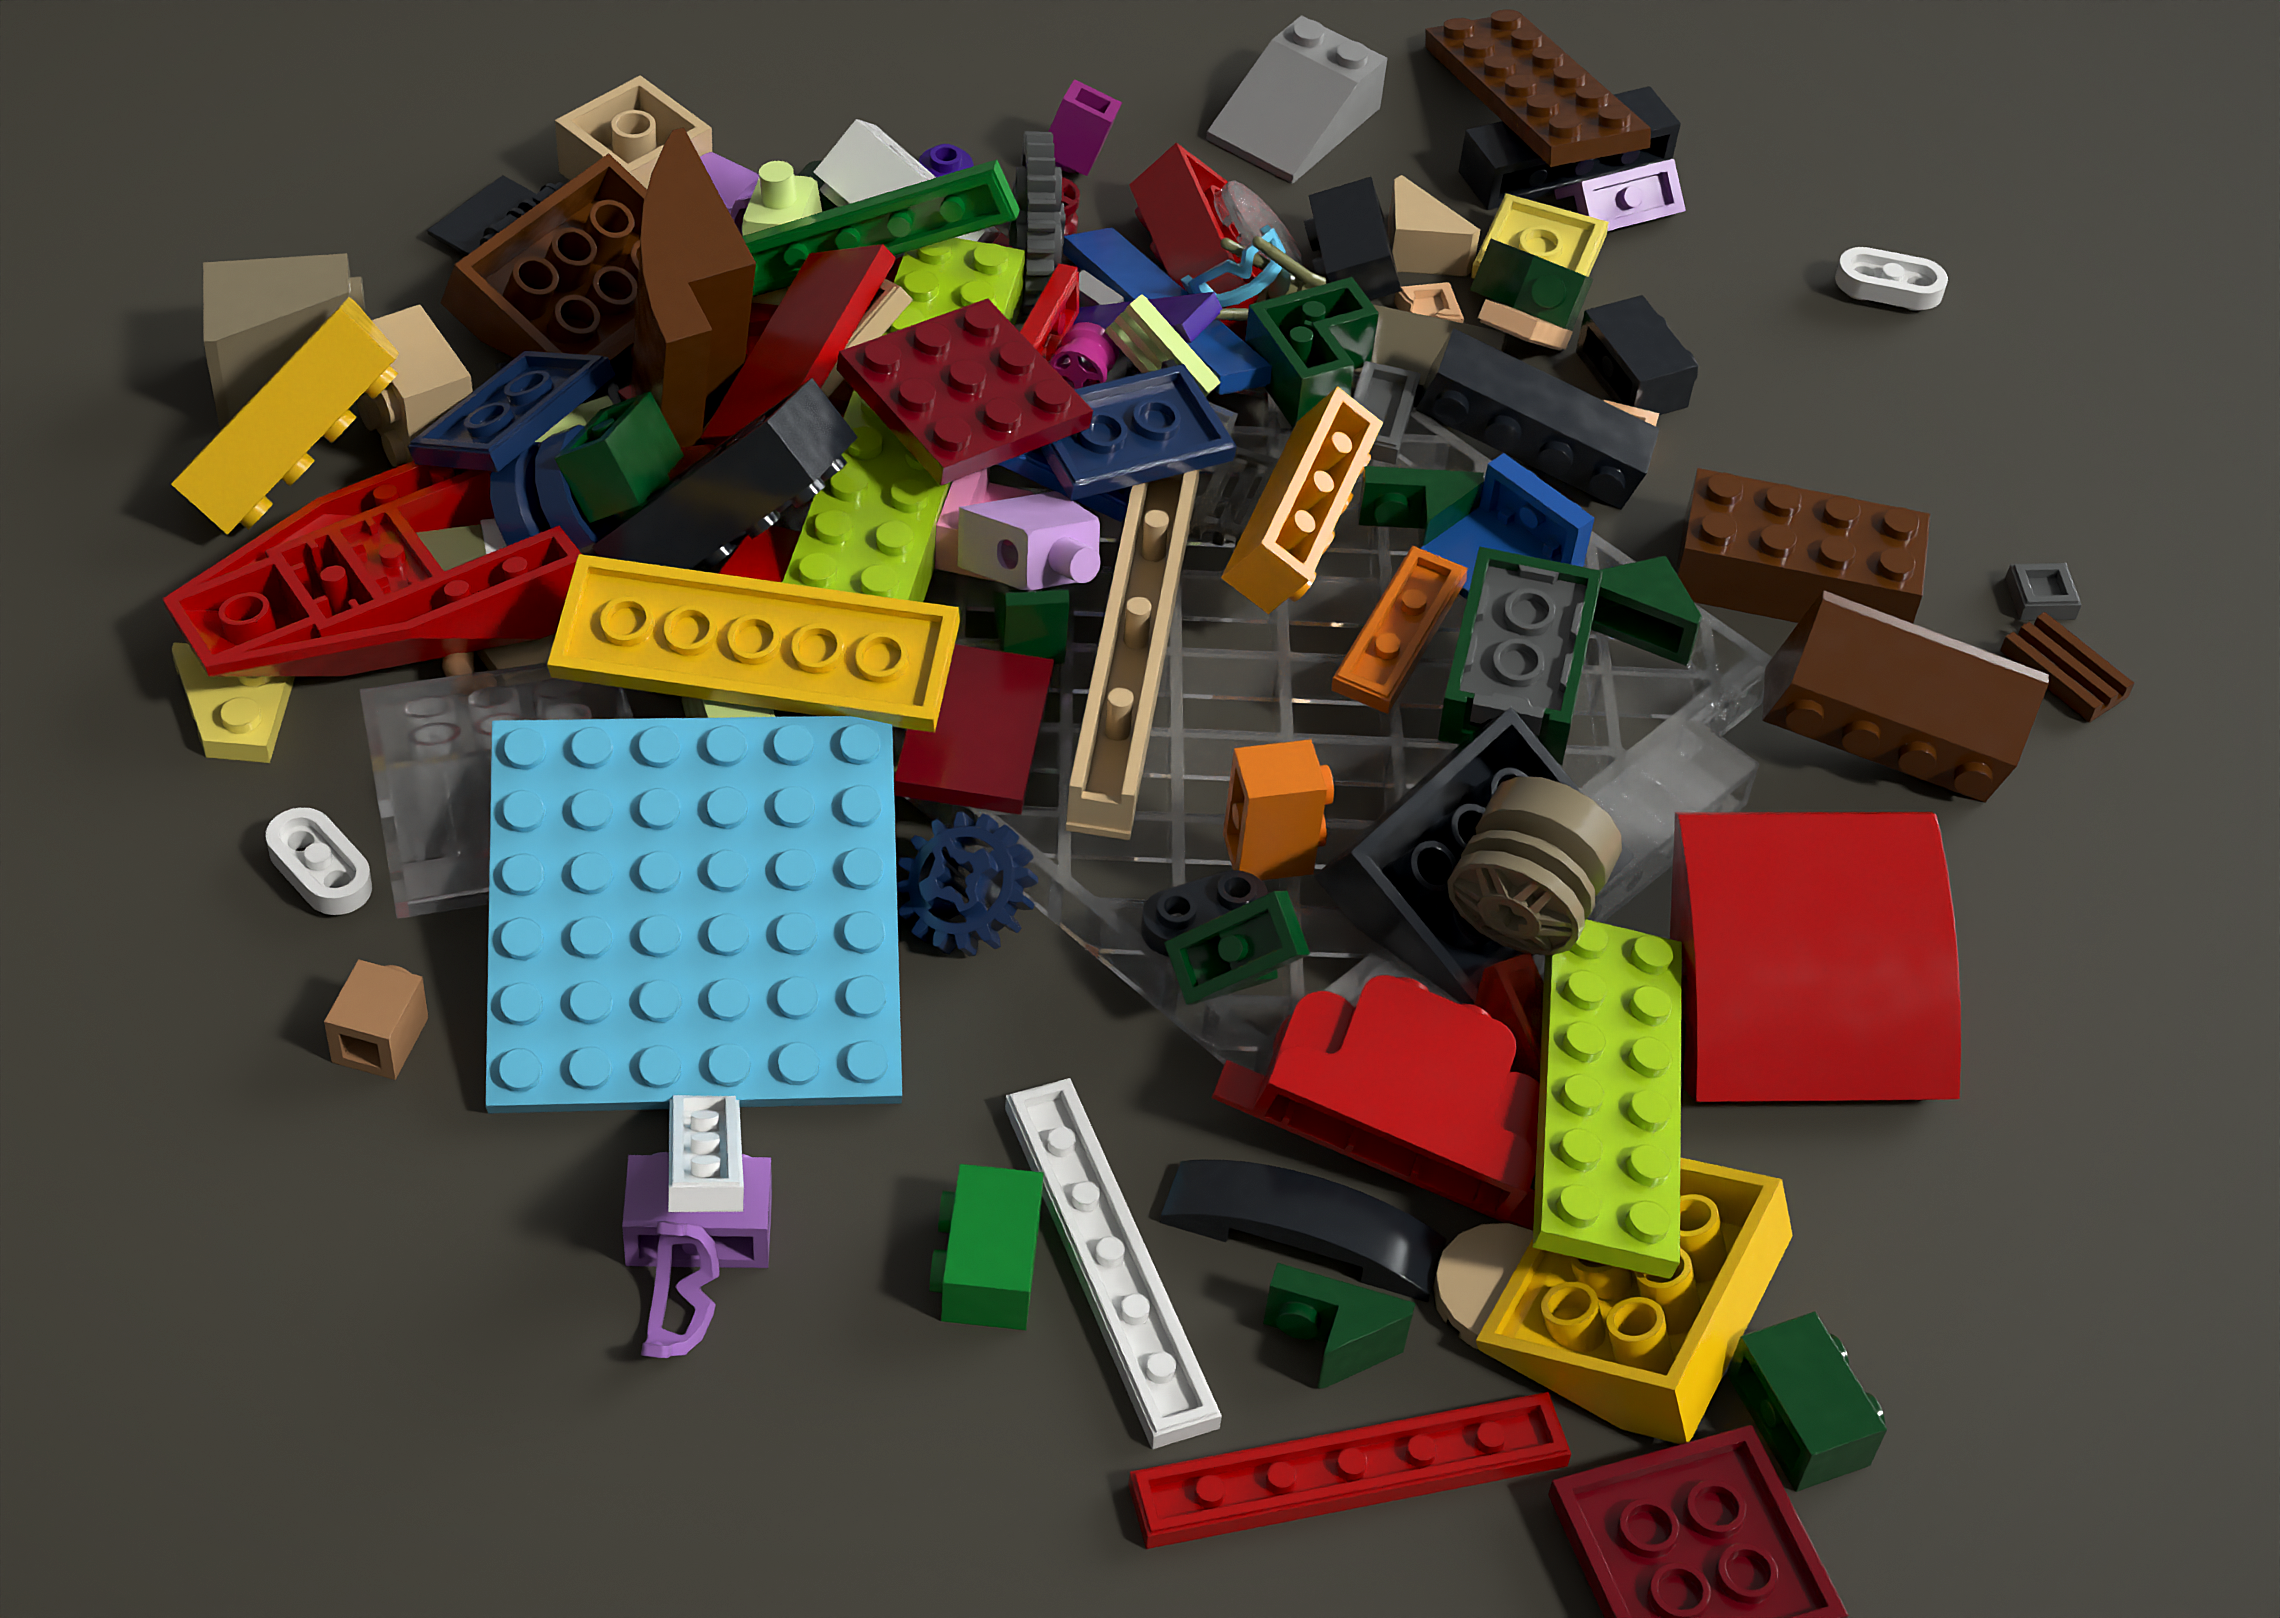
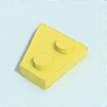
(233, 714)

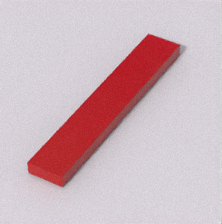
(1347, 1470)

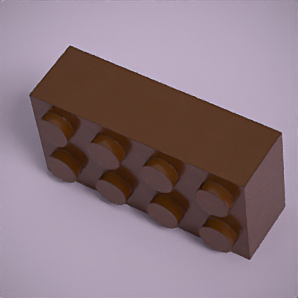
(1781, 545)

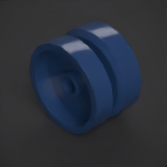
(535, 497)

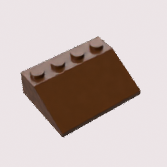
(559, 272)

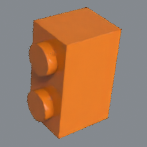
(1276, 809)

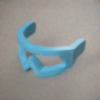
(1242, 270)

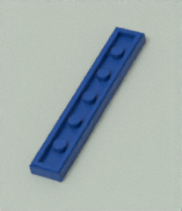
(1130, 273)

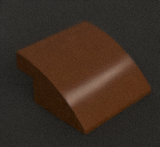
(689, 293)

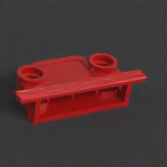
(1405, 1090)

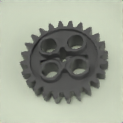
(1041, 215)

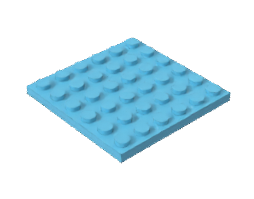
(692, 913)

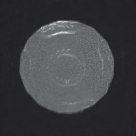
(1250, 213)

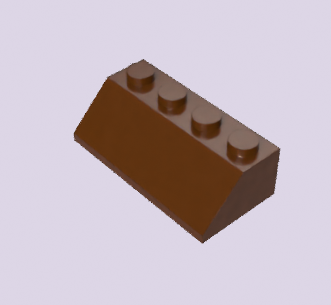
(1903, 696)

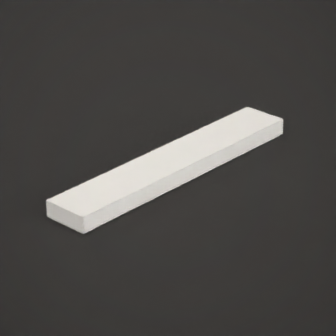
(1113, 1265)

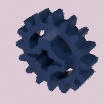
(992, 886)

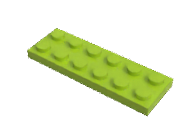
(1611, 1101)

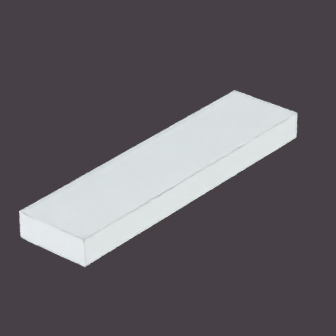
(705, 1154)

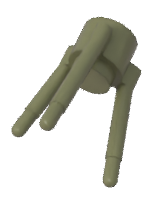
(1290, 279)

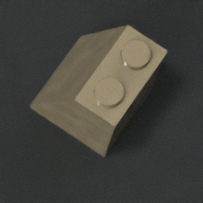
(263, 314)

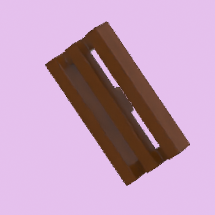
(2071, 662)

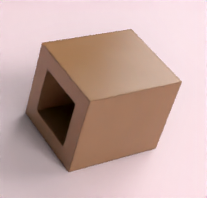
(376, 1019)

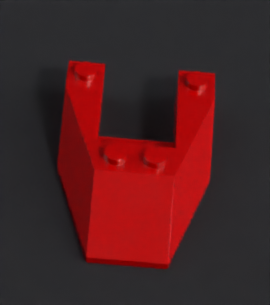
(360, 592)

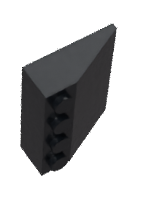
(1399, 867)

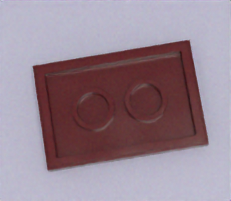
(982, 733)

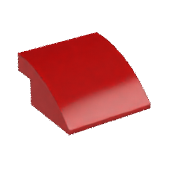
(1816, 956)

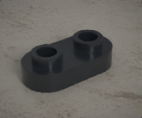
(1198, 902)

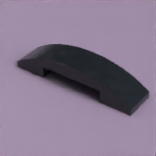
(1307, 1214)

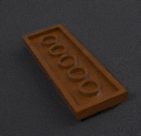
(1536, 88)

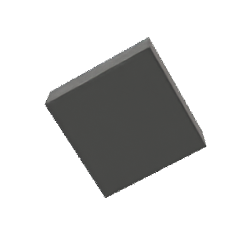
(2043, 589)

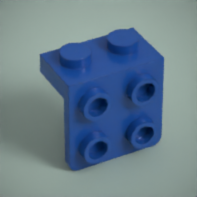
(1518, 517)

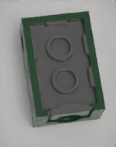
(1521, 647)

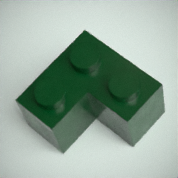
(1312, 342)

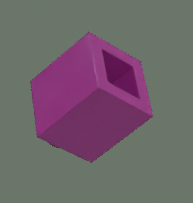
(1082, 127)

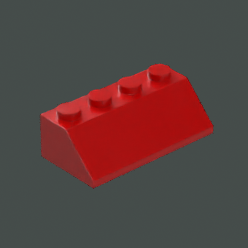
(1186, 231)

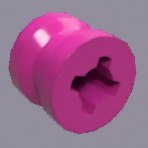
(1085, 355)

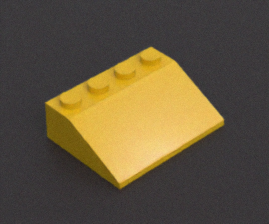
(1642, 1343)

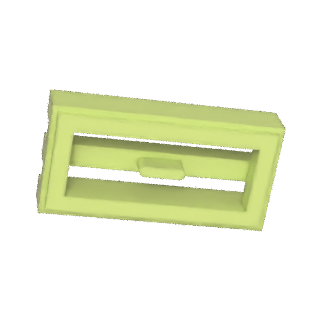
(1151, 340)

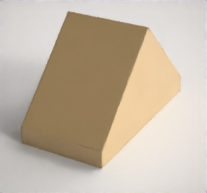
(1429, 234)

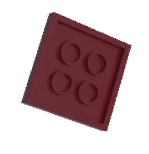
(964, 391)
(1694, 1535)

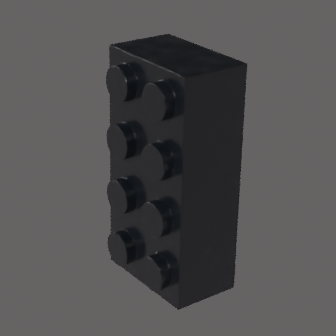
(737, 486)

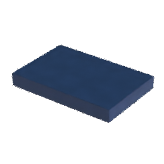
(511, 410)
(1139, 434)

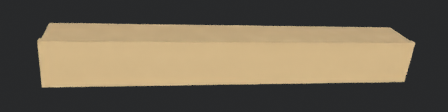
(1130, 658)

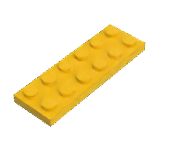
(754, 642)

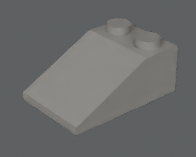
(1300, 99)

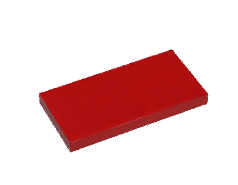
(803, 333)

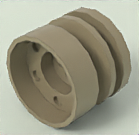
(1535, 865)

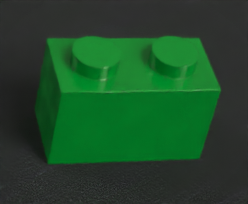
(990, 1246)

